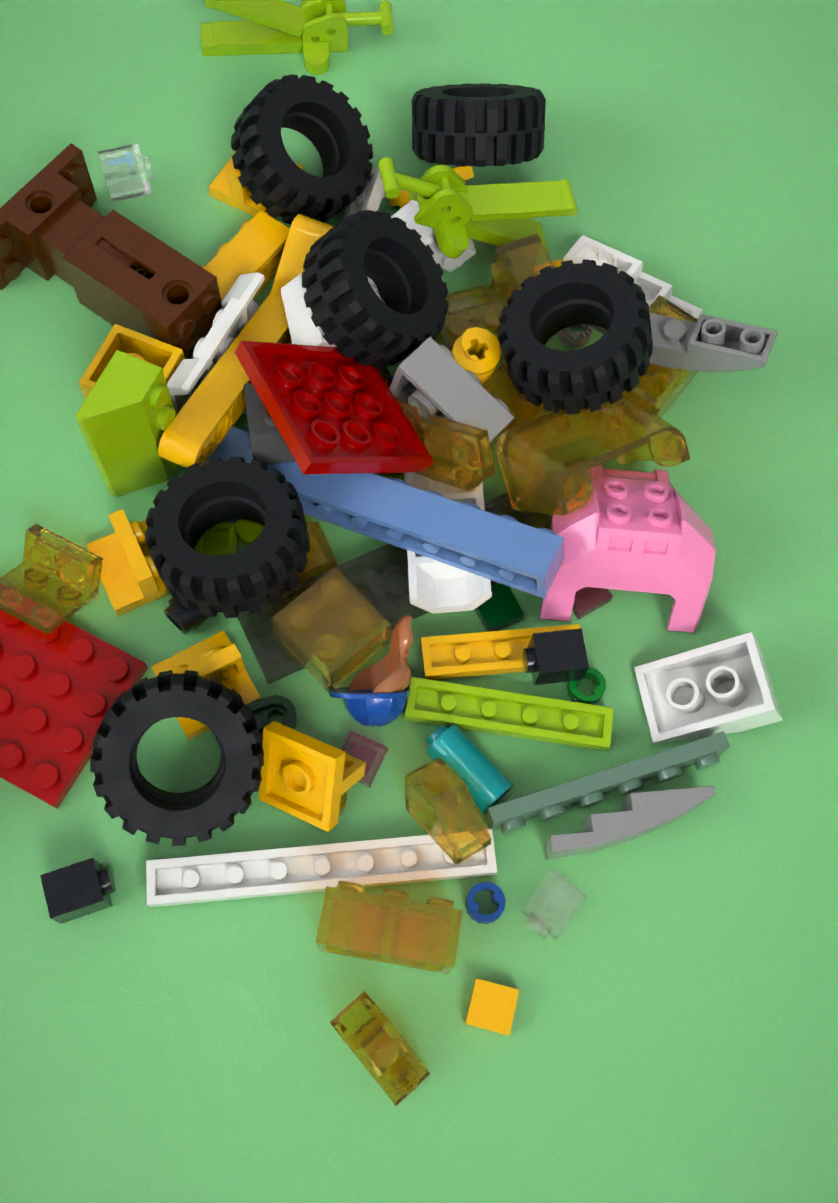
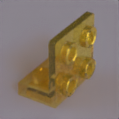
(51, 580)

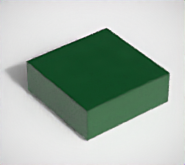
(500, 609)

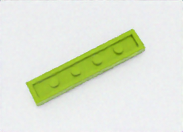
(510, 714)

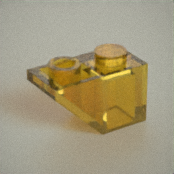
(380, 1047)

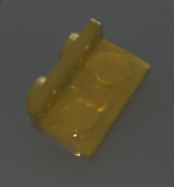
(459, 453)

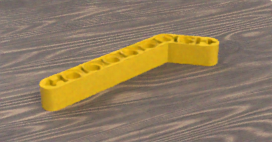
(221, 395)

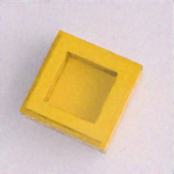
(492, 1007)

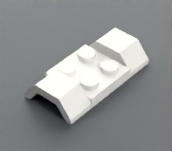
(227, 324)
(438, 585)

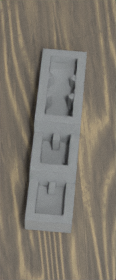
(640, 815)

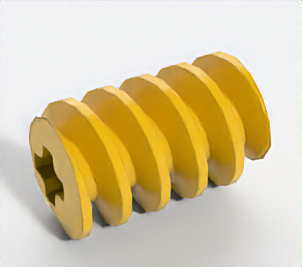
(477, 352)

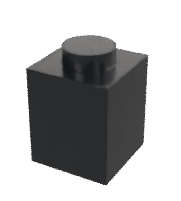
(556, 657)
(77, 890)

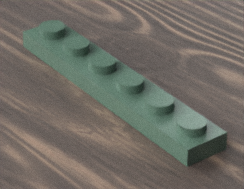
(591, 788)

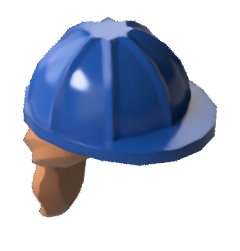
(381, 690)

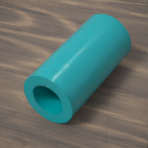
(479, 773)

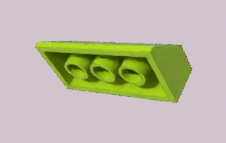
(125, 424)

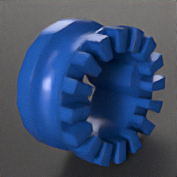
(497, 898)

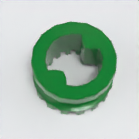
(596, 694)

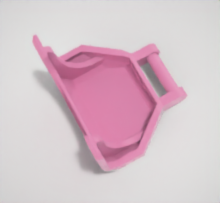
(637, 539)

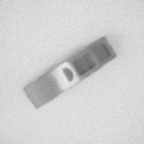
(709, 344)

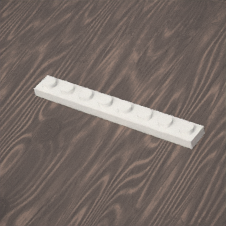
(307, 869)

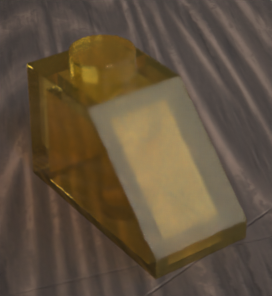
(446, 810)

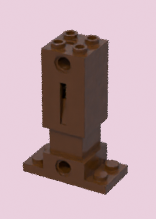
(107, 258)

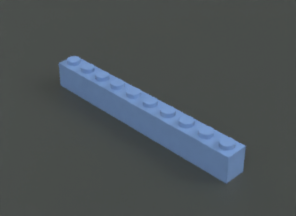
(422, 522)

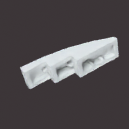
(590, 249)

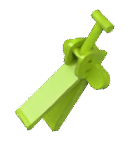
(288, 29)
(478, 212)

